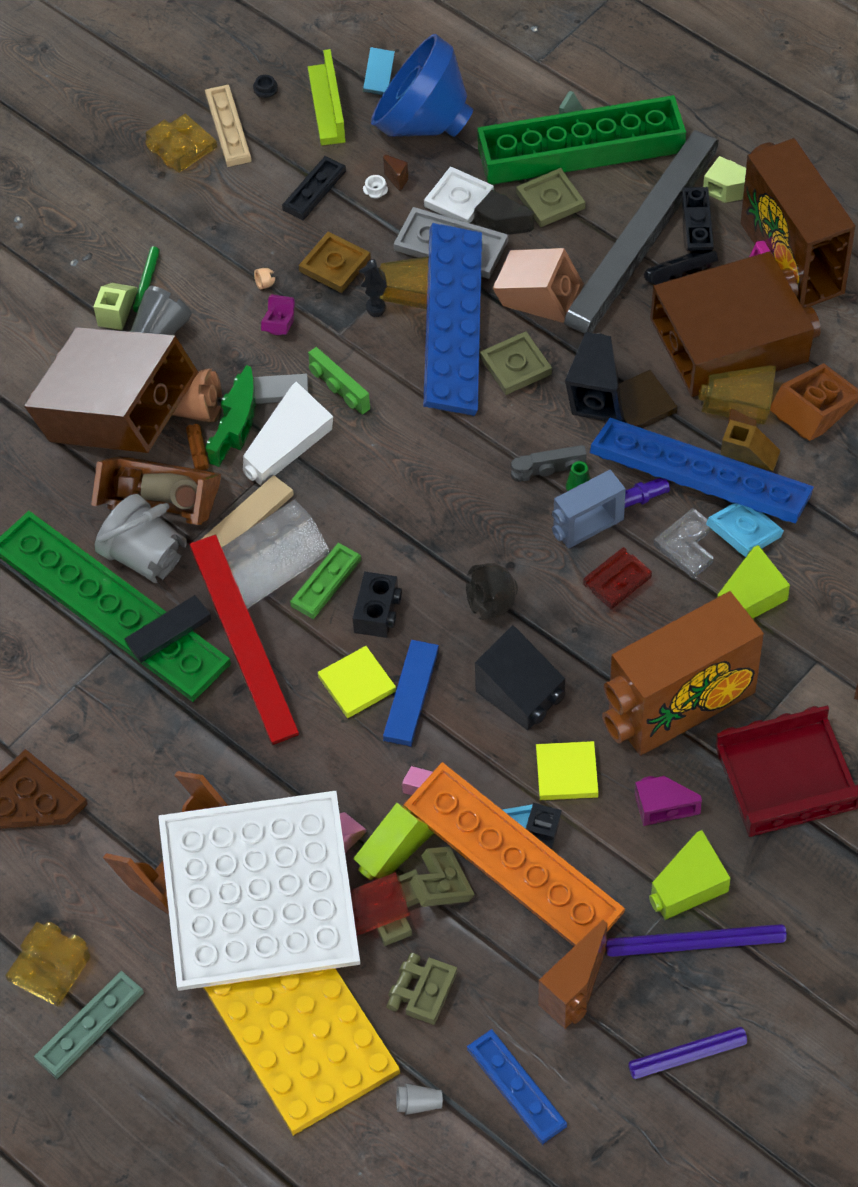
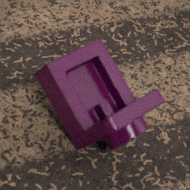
(279, 315)

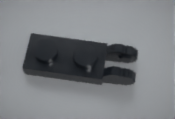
(679, 266)

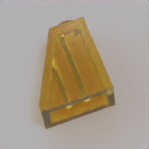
(406, 282)
(742, 390)

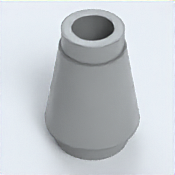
(417, 1099)

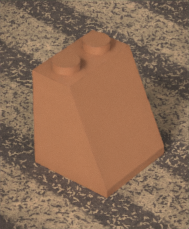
(539, 282)

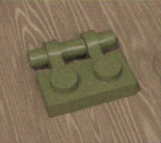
(430, 991)

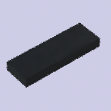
(314, 188)
(167, 628)

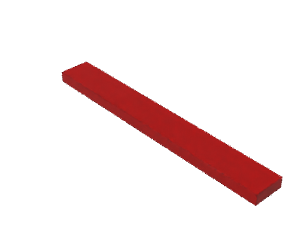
(244, 640)

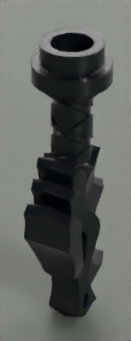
(375, 286)

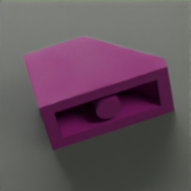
(665, 800)

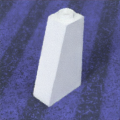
(286, 435)

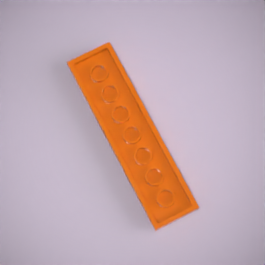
(512, 856)

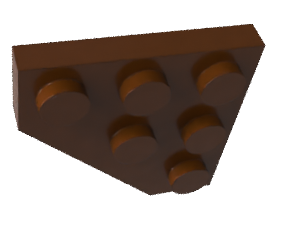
(35, 795)

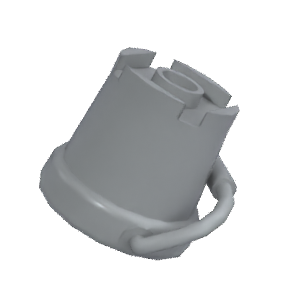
(140, 538)

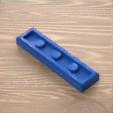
(411, 693)
(517, 1086)

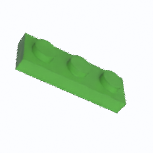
(338, 381)

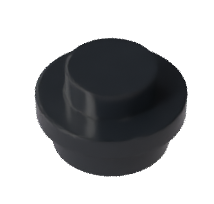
(265, 86)

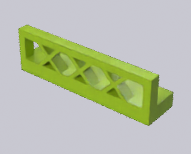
(327, 101)

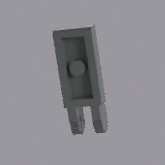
(546, 462)

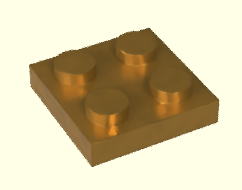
(334, 262)

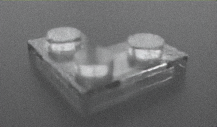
(681, 544)

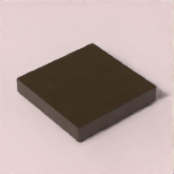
(645, 400)

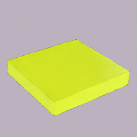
(356, 682)
(567, 770)

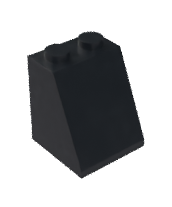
(594, 380)
(518, 679)

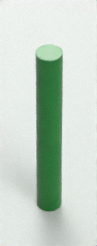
(146, 276)

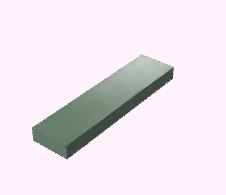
(88, 1024)

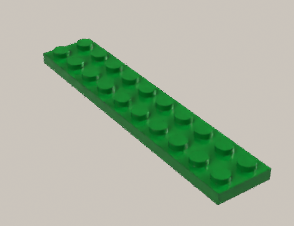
(106, 602)

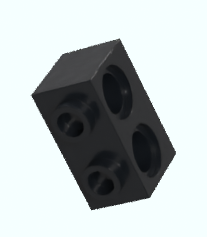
(374, 604)

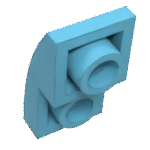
(378, 71)

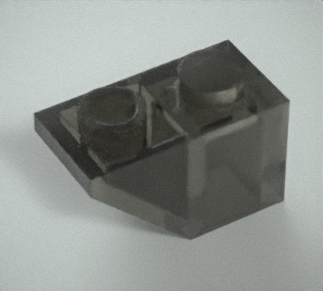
(503, 215)

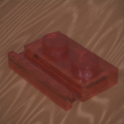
(617, 578)
(378, 903)

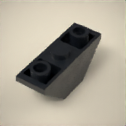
(697, 219)

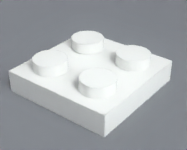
(457, 195)

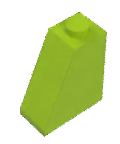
(757, 584)
(392, 843)
(689, 879)

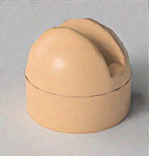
(263, 278)

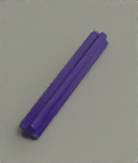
(687, 1052)

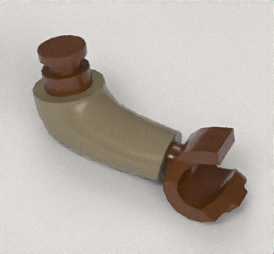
(156, 487)

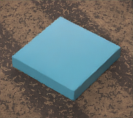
(744, 528)

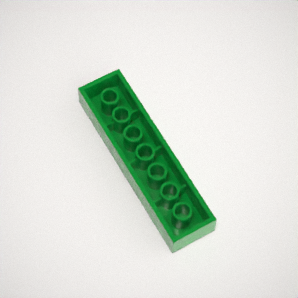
(581, 139)

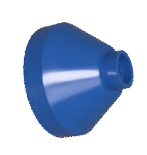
(425, 94)

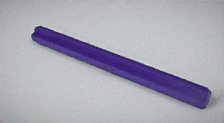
(696, 940)

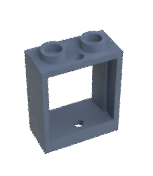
(588, 509)

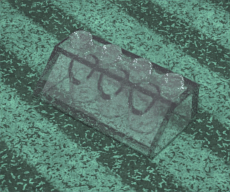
(274, 552)

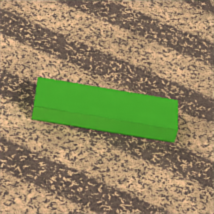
(325, 580)

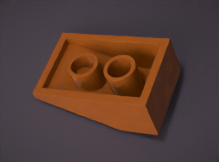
(814, 401)
(569, 983)

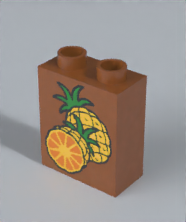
(683, 674)

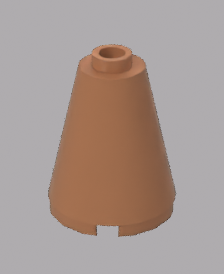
(201, 398)

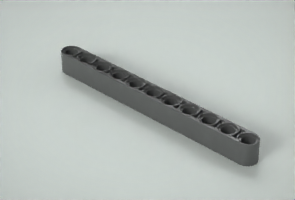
(641, 233)

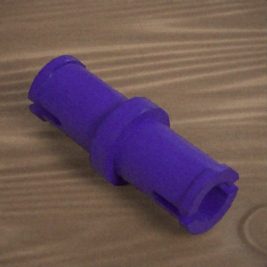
(643, 492)

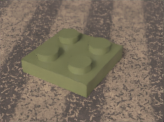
(550, 197)
(516, 363)

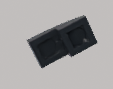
(544, 823)

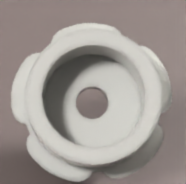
(375, 186)

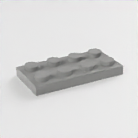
(415, 238)

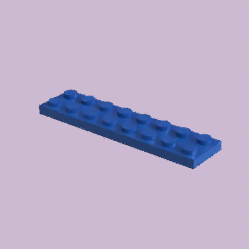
(453, 319)
(702, 470)

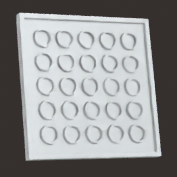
(258, 890)

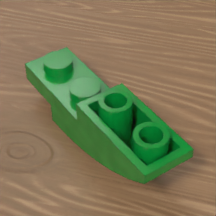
(237, 420)

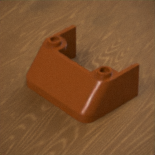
(206, 482)
(141, 876)

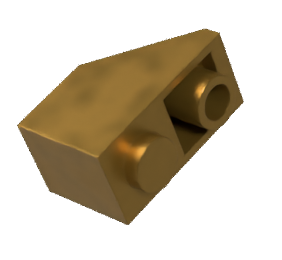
(749, 446)

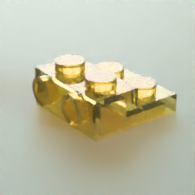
(179, 142)
(49, 962)

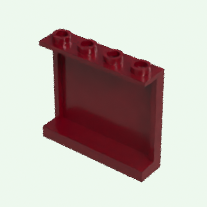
(786, 771)

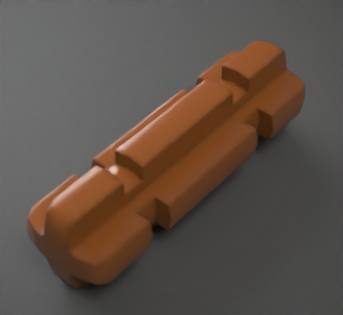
(197, 447)

